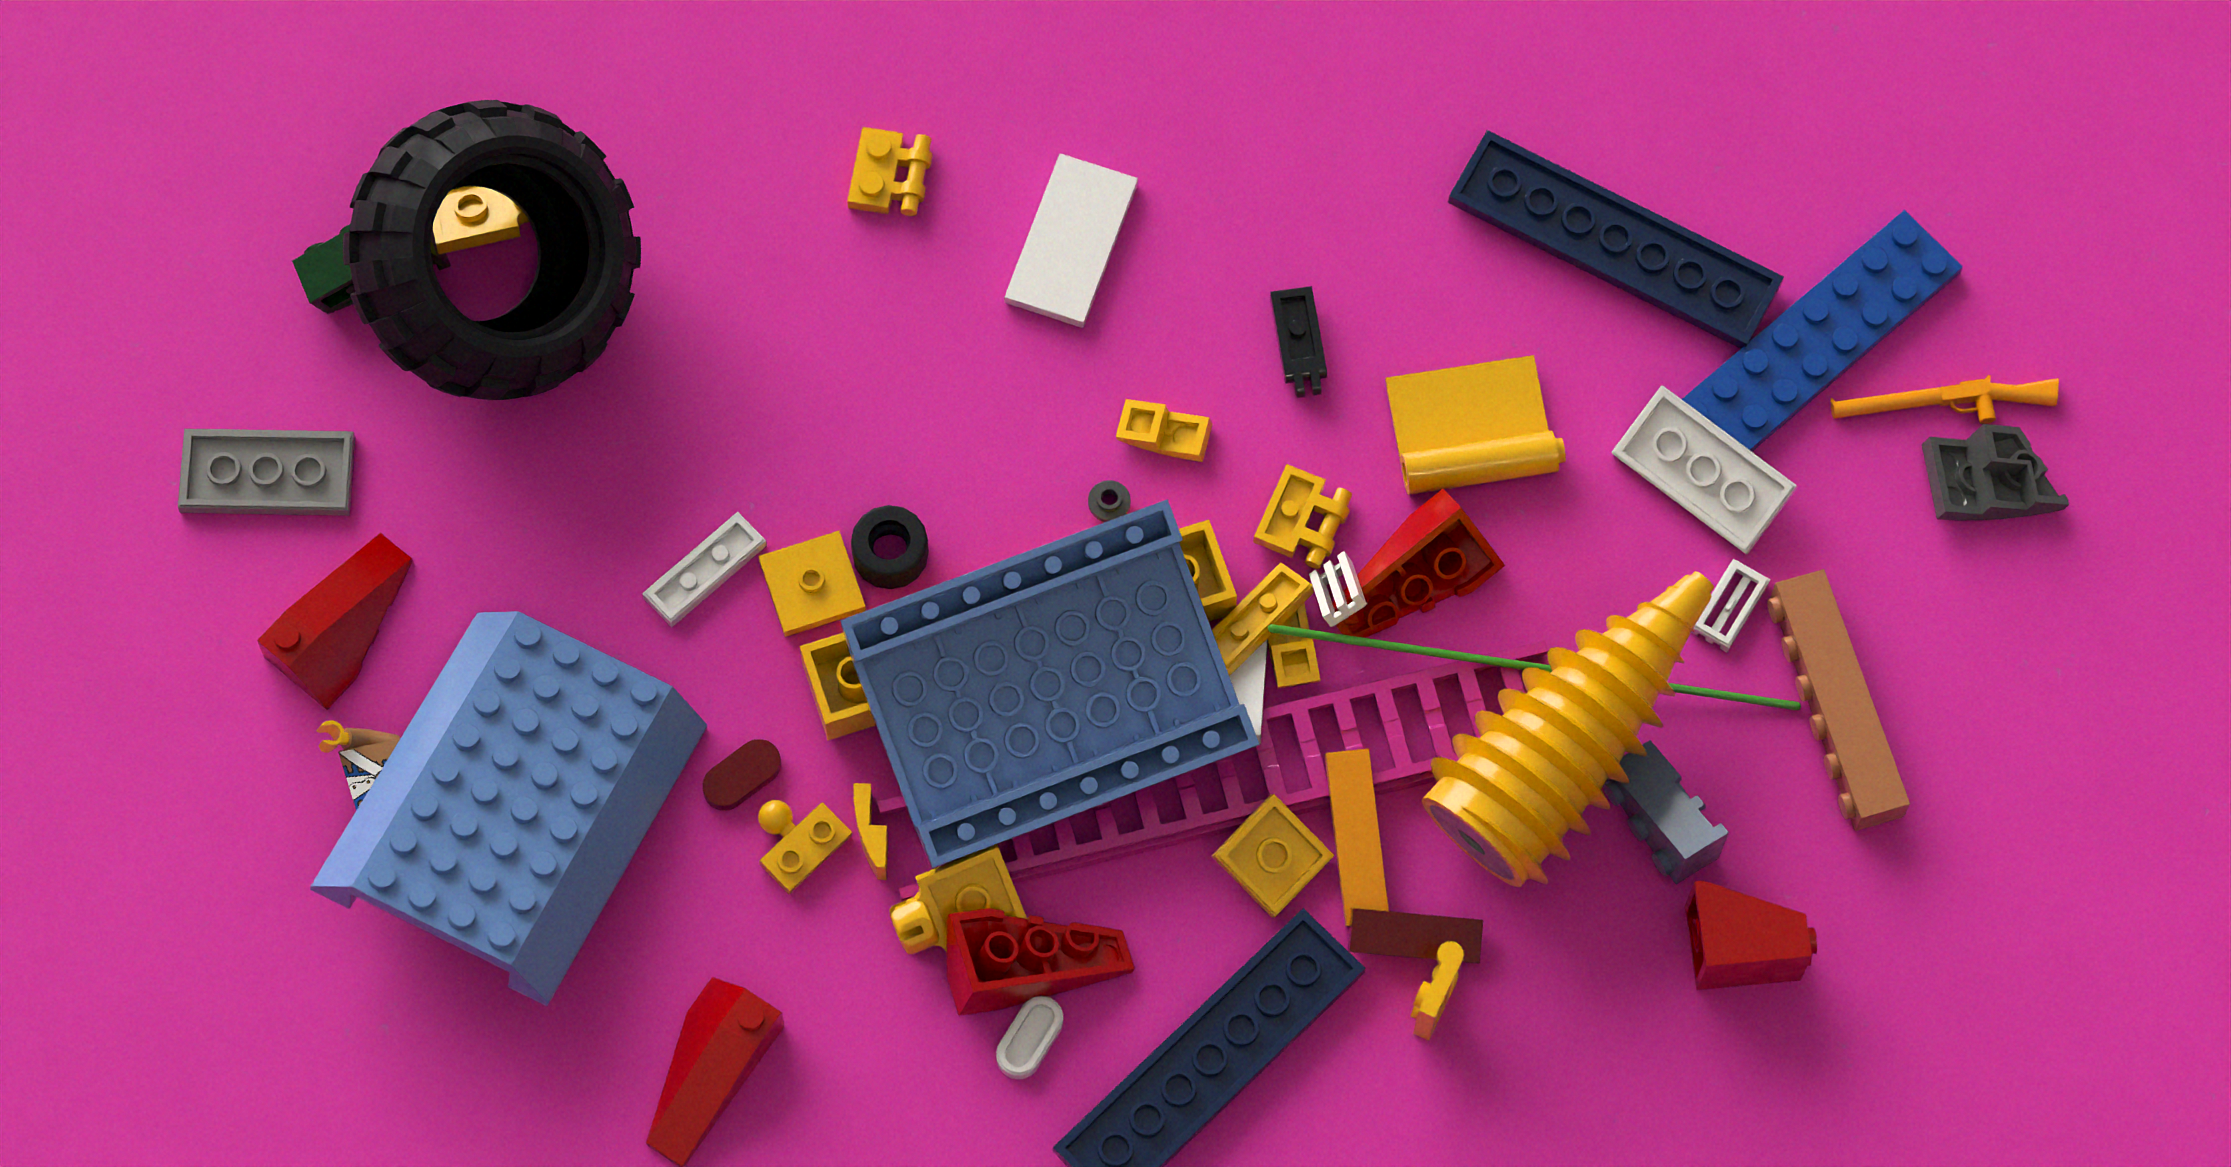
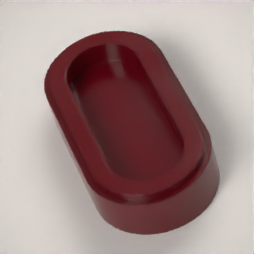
(741, 774)

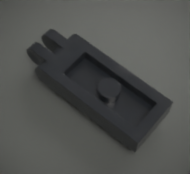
(1299, 338)

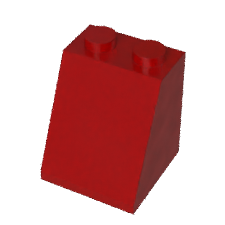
(1745, 939)

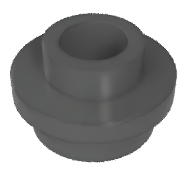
(1109, 512)

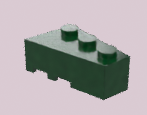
(328, 280)

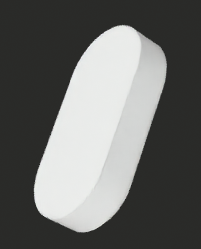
(1029, 1037)

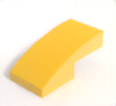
(1164, 432)
(1293, 656)
(872, 837)

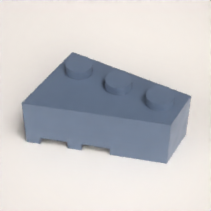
(1666, 815)

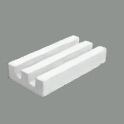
(1330, 577)
(1713, 634)

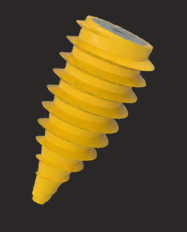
(1562, 739)

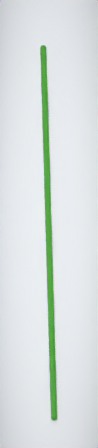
(1515, 664)

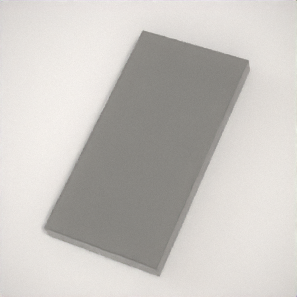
(266, 472)

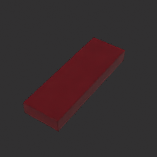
(1412, 934)

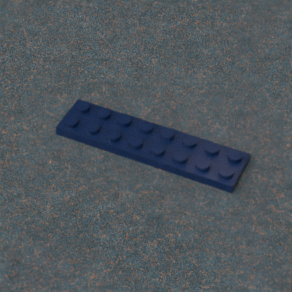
(1615, 239)
(1215, 1051)

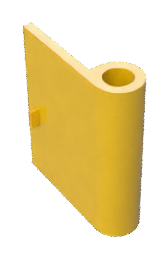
(1472, 425)

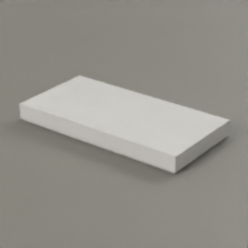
(1071, 240)
(1704, 469)

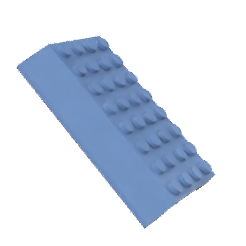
(1047, 684)
(516, 798)

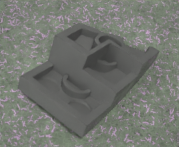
(1988, 476)

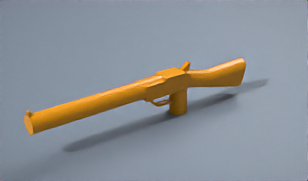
(1977, 391)

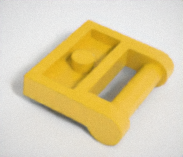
(1434, 997)

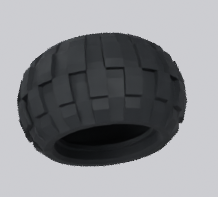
(580, 238)

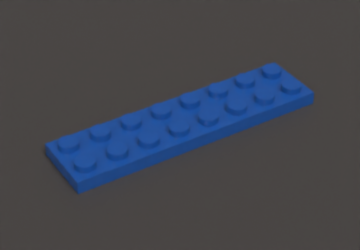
(1825, 332)

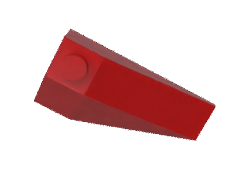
(1422, 563)
(332, 626)
(1010, 959)
(714, 1056)

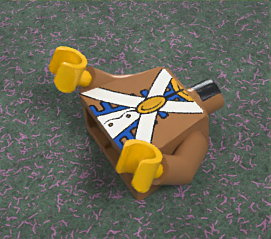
(362, 756)

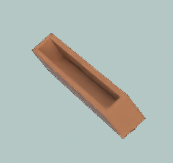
(1838, 700)

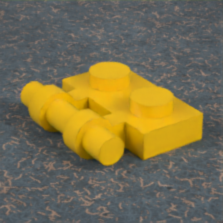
(877, 167)
(1290, 511)

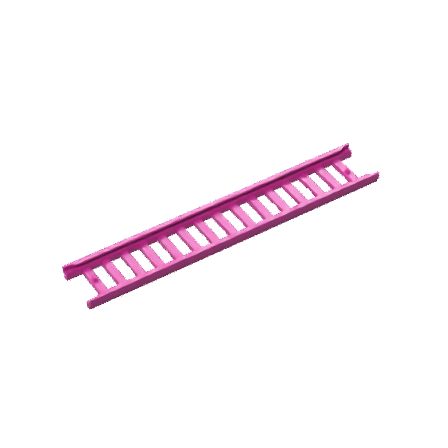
(1200, 825)

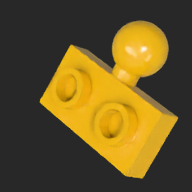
(803, 845)

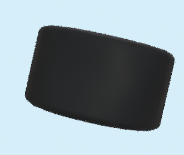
(883, 522)

